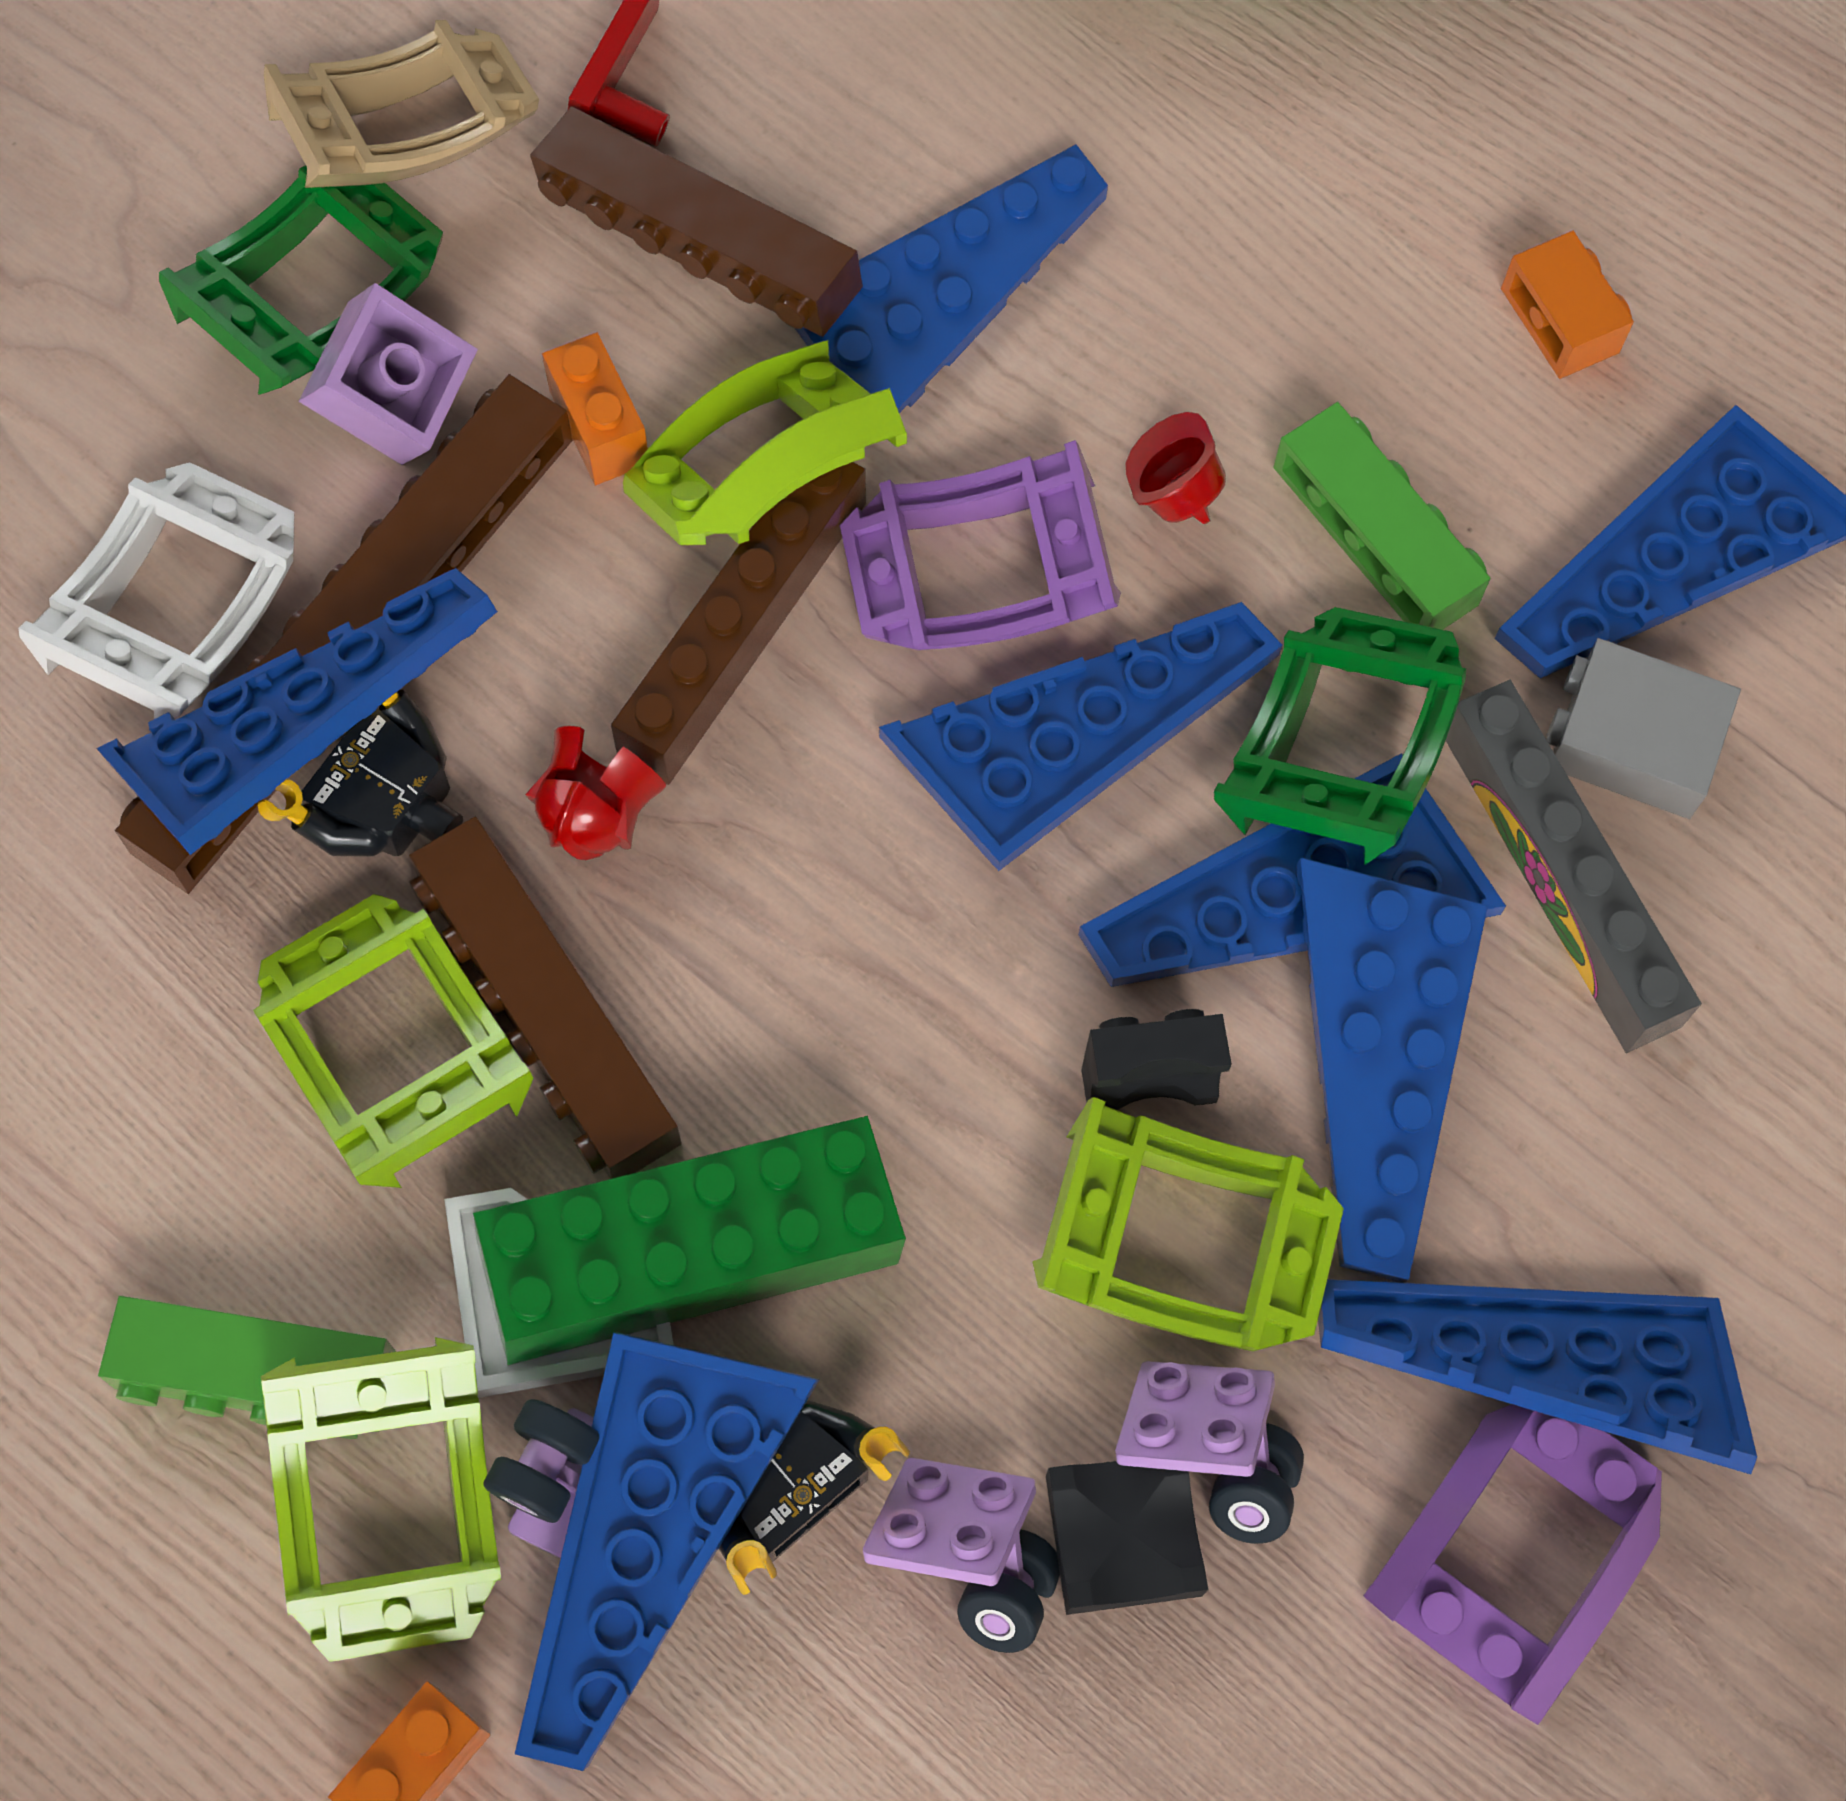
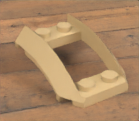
(321, 103)

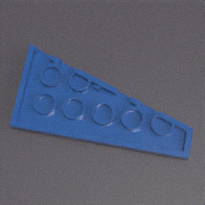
(954, 275)
(1701, 530)
(283, 714)
(1062, 736)
(1249, 901)
(1387, 1024)
(1598, 1359)
(651, 1508)

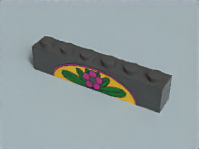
(1570, 868)

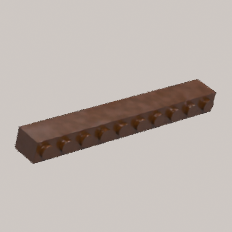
(431, 530)

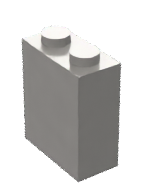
(1642, 727)

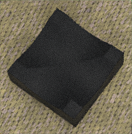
(1157, 1059)
(1124, 1536)

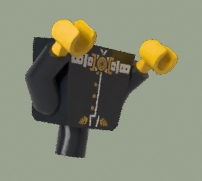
(374, 787)
(803, 1484)

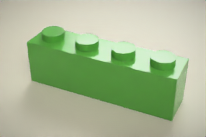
(1381, 519)
(212, 1355)

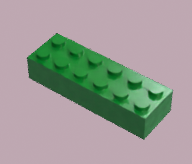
(688, 1239)

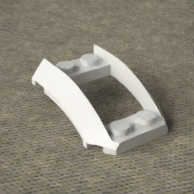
(125, 660)

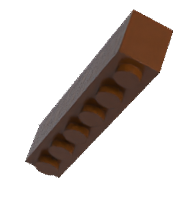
(697, 222)
(736, 621)
(544, 1000)

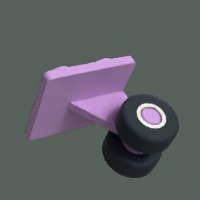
(1216, 1425)
(547, 1473)
(969, 1530)

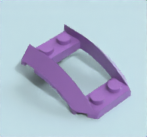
(1066, 533)
(1473, 1630)

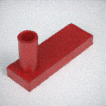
(596, 89)

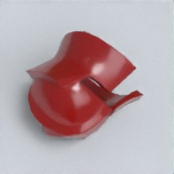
(591, 805)

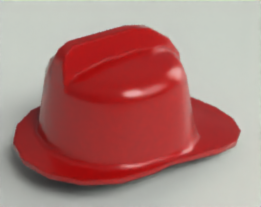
(1176, 468)

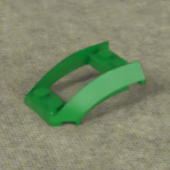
(217, 285)
(1328, 803)

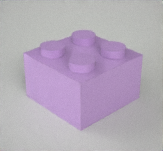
(388, 374)

